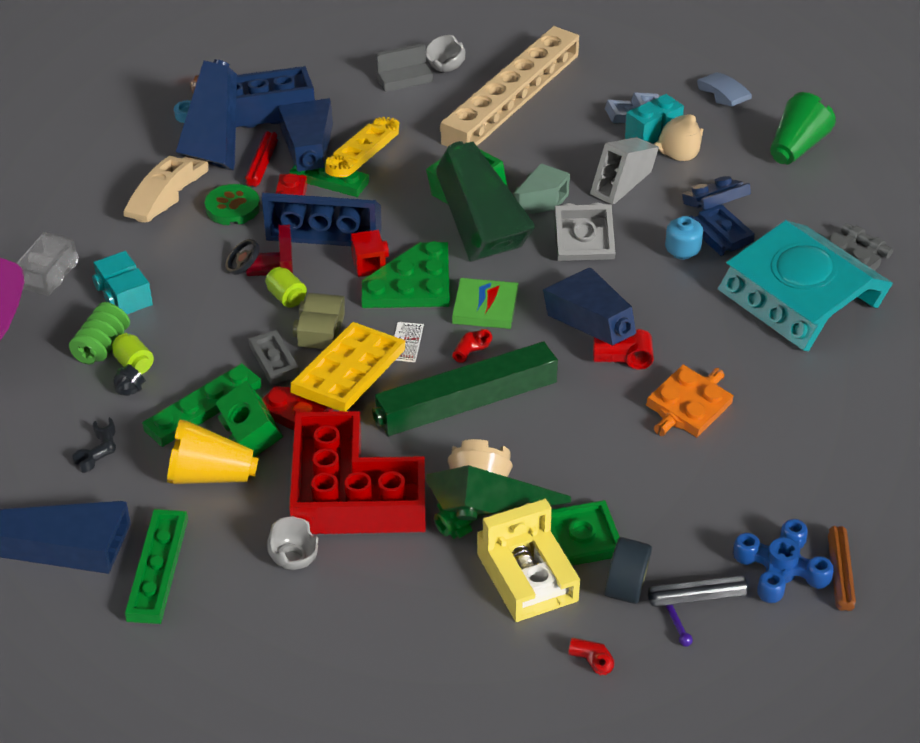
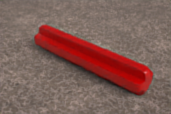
(261, 159)

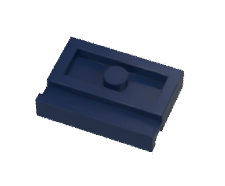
(717, 193)
(723, 230)

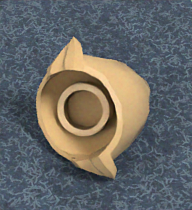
(680, 138)

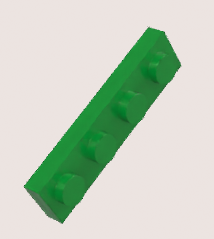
(198, 405)
(156, 567)

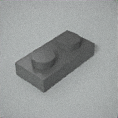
(274, 357)

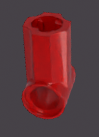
(634, 350)

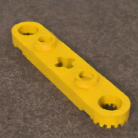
(362, 147)

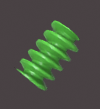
(98, 333)

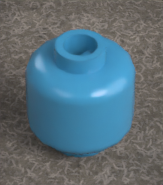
(684, 237)

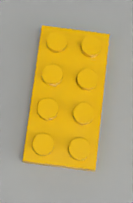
(348, 367)

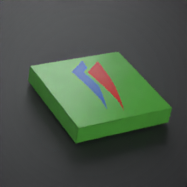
(485, 303)

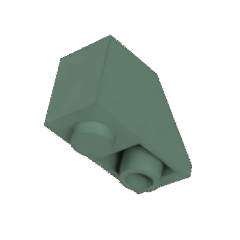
(543, 189)

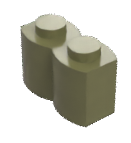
(319, 320)

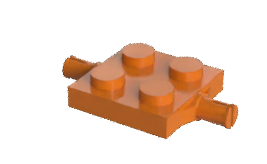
(689, 401)

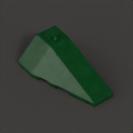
(481, 492)

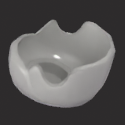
(445, 53)
(292, 543)

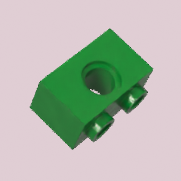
(248, 419)

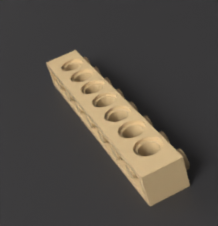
(510, 88)

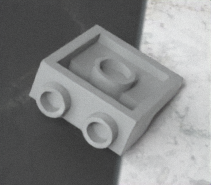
(584, 232)

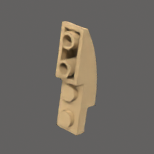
(161, 187)

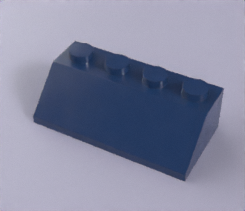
(264, 91)
(319, 218)

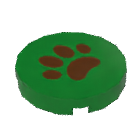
(232, 204)

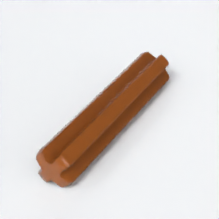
(842, 571)

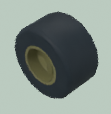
(628, 570)

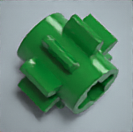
(449, 524)

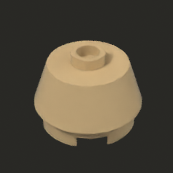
(479, 455)

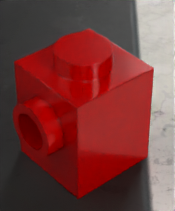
(368, 252)

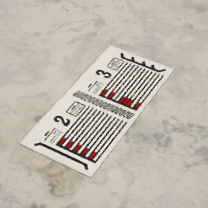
(412, 335)

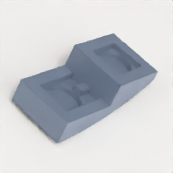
(726, 89)
(618, 109)

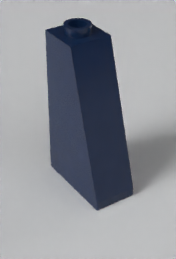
(211, 117)
(307, 132)
(590, 306)
(66, 535)

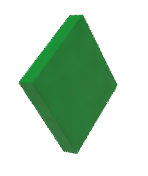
(585, 532)

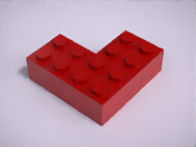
(351, 492)

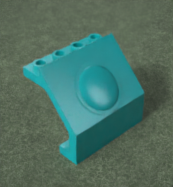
(799, 281)

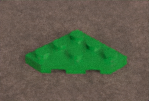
(411, 279)

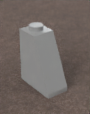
(622, 168)

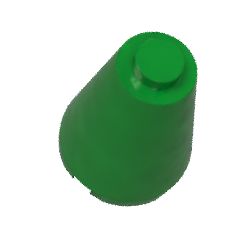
(801, 127)

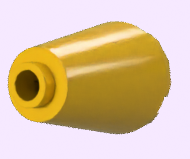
(208, 457)

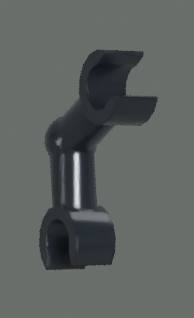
(88, 457)

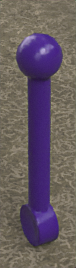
(685, 639)

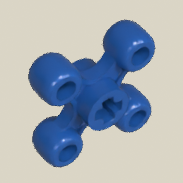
(782, 561)

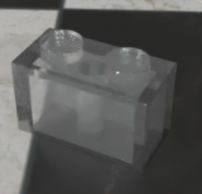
(48, 263)

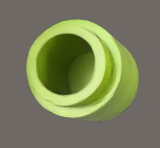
(285, 287)
(130, 350)

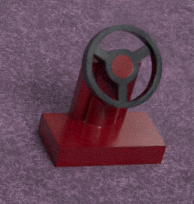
(262, 263)

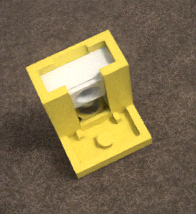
(525, 542)

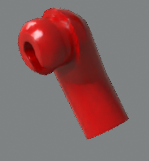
(470, 343)
(595, 654)

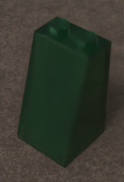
(481, 203)

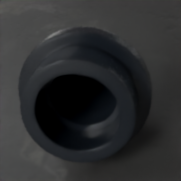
(128, 380)

